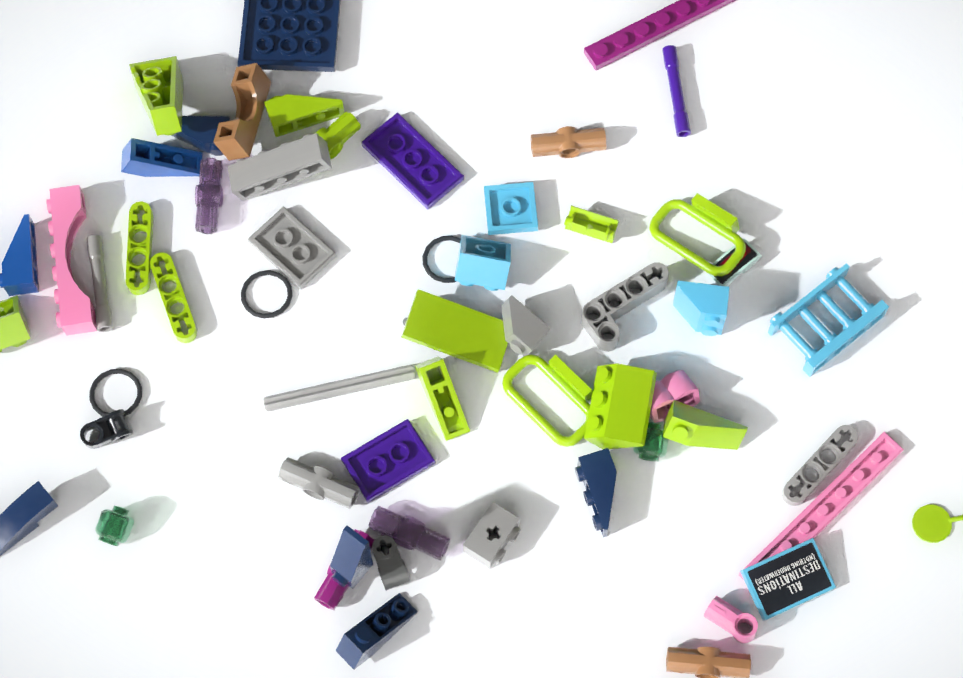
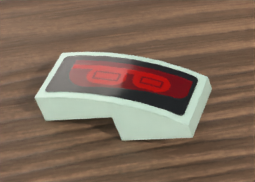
(749, 259)

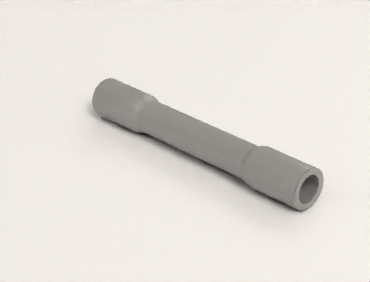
(102, 309)

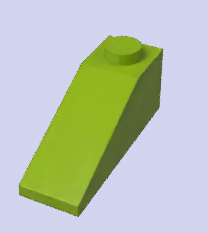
(297, 112)
(442, 397)
(701, 429)

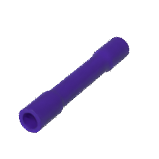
(680, 115)

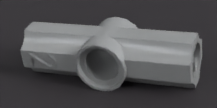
(318, 483)

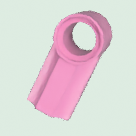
(729, 618)

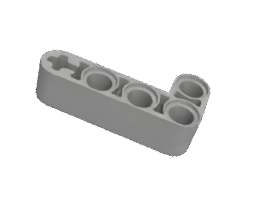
(627, 300)

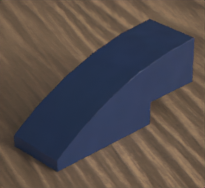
(23, 515)

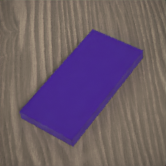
(412, 160)

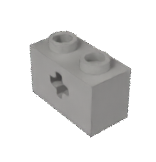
(493, 521)

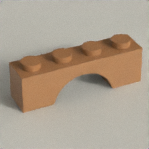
(250, 90)

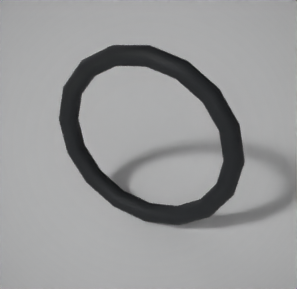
(425, 258)
(275, 313)
(110, 372)

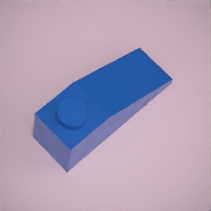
(159, 160)
(20, 262)

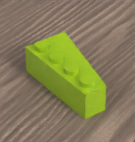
(161, 92)

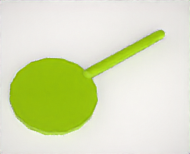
(933, 523)

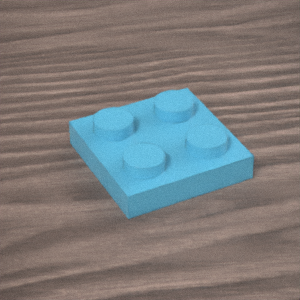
(510, 208)

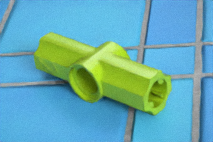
(339, 133)

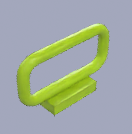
(710, 216)
(565, 380)

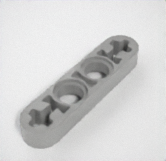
(822, 467)

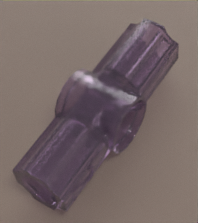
(208, 196)
(409, 532)

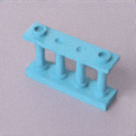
(833, 343)

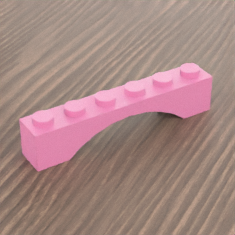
(68, 214)

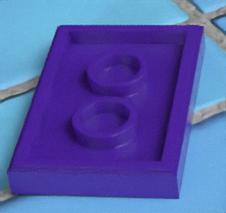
(388, 460)

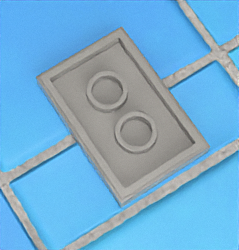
(292, 247)

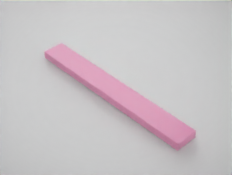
(834, 497)

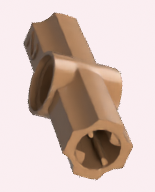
(568, 142)
(708, 662)

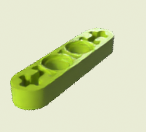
(143, 247)
(173, 297)

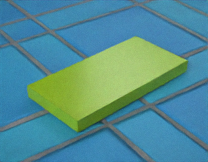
(456, 330)

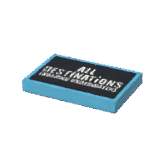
(787, 579)

